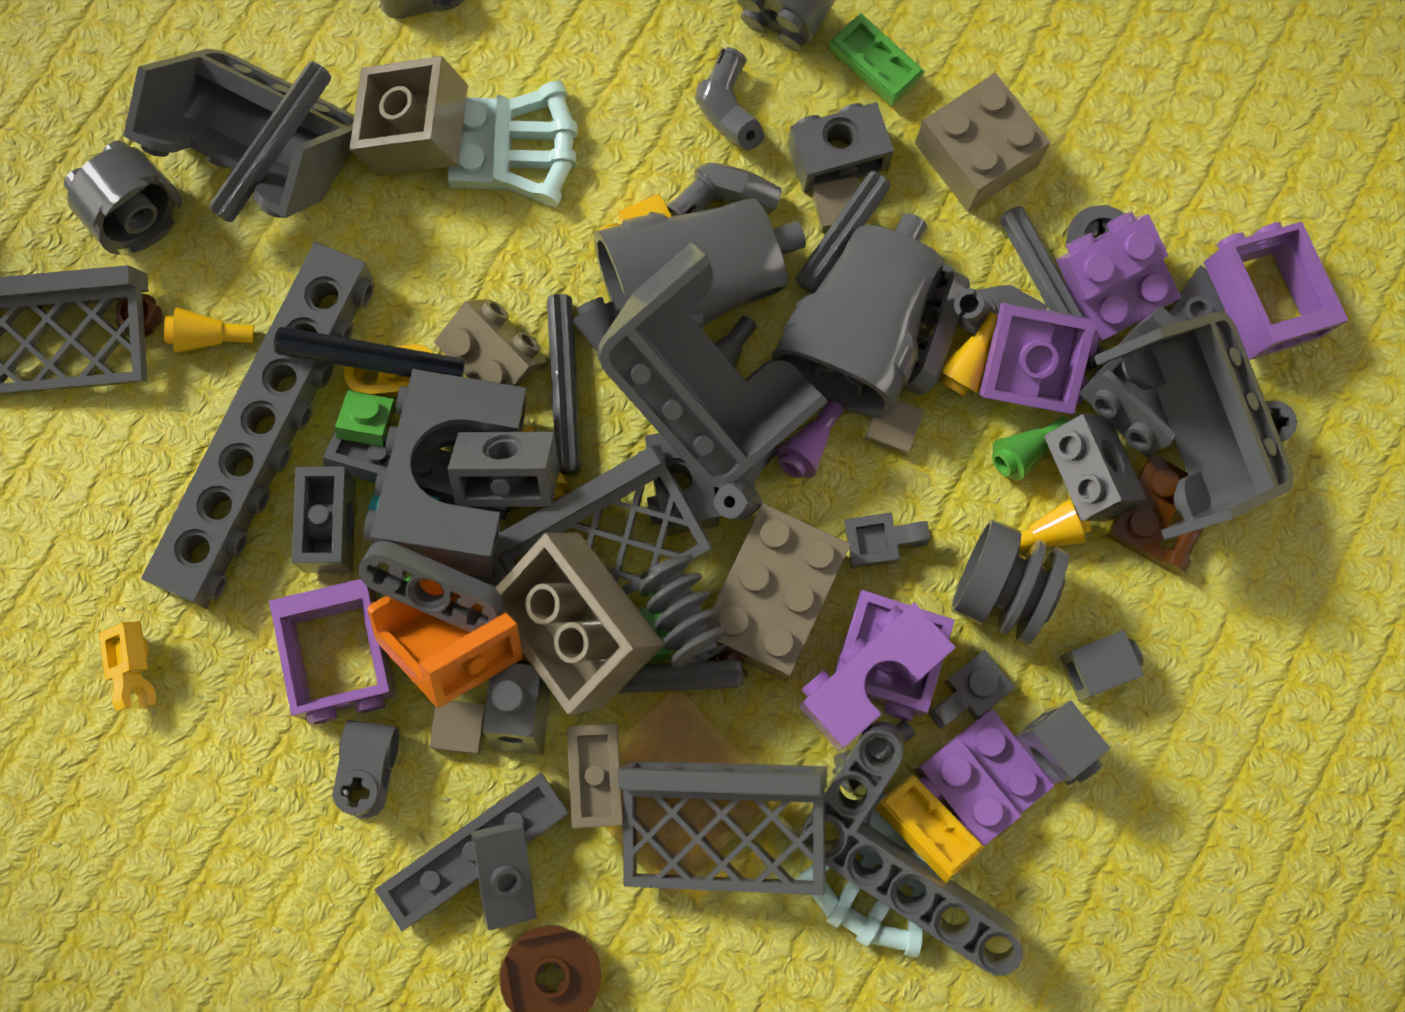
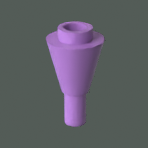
(803, 451)

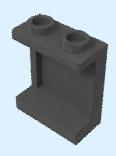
(1123, 404)

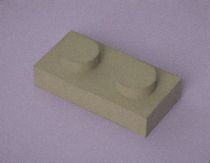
(594, 776)

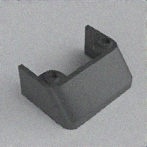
(1217, 418)

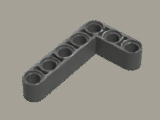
(900, 864)

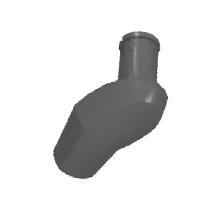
(720, 105)
(724, 184)
(976, 304)
(740, 498)

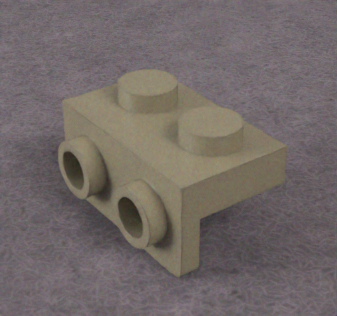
(490, 344)

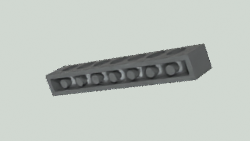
(193, 523)

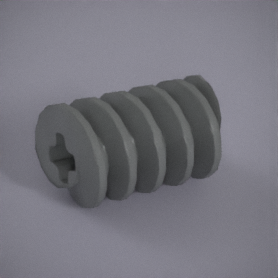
(681, 612)

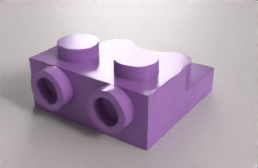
(1119, 274)
(1039, 358)
(885, 683)
(984, 777)

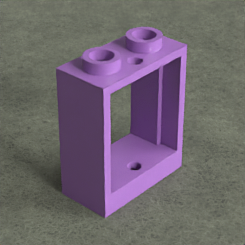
(1303, 275)
(317, 604)

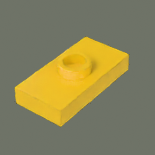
(929, 828)

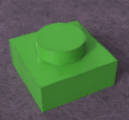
(365, 418)

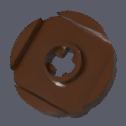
(569, 952)

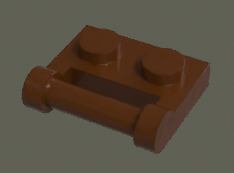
(1142, 525)

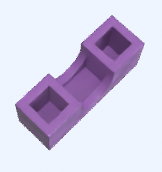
(906, 643)

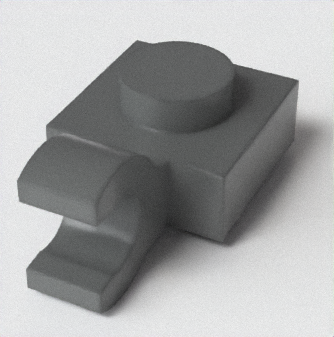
(877, 540)
(974, 688)

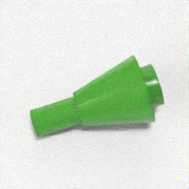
(1020, 452)

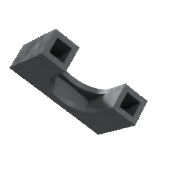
(431, 417)

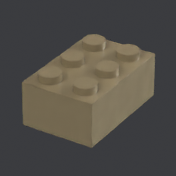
(776, 590)
(576, 622)

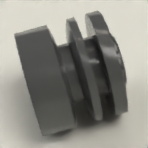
(1011, 582)

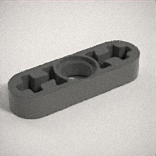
(935, 347)
(440, 606)

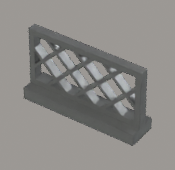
(60, 291)
(593, 498)
(723, 782)

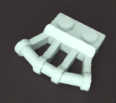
(487, 151)
(869, 928)

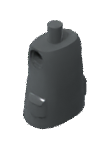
(734, 237)
(865, 318)

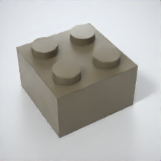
(409, 116)
(981, 142)

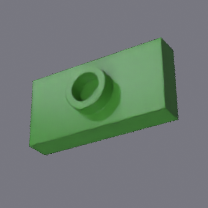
(876, 59)

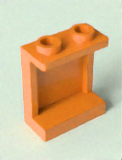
(440, 655)

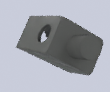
(517, 709)

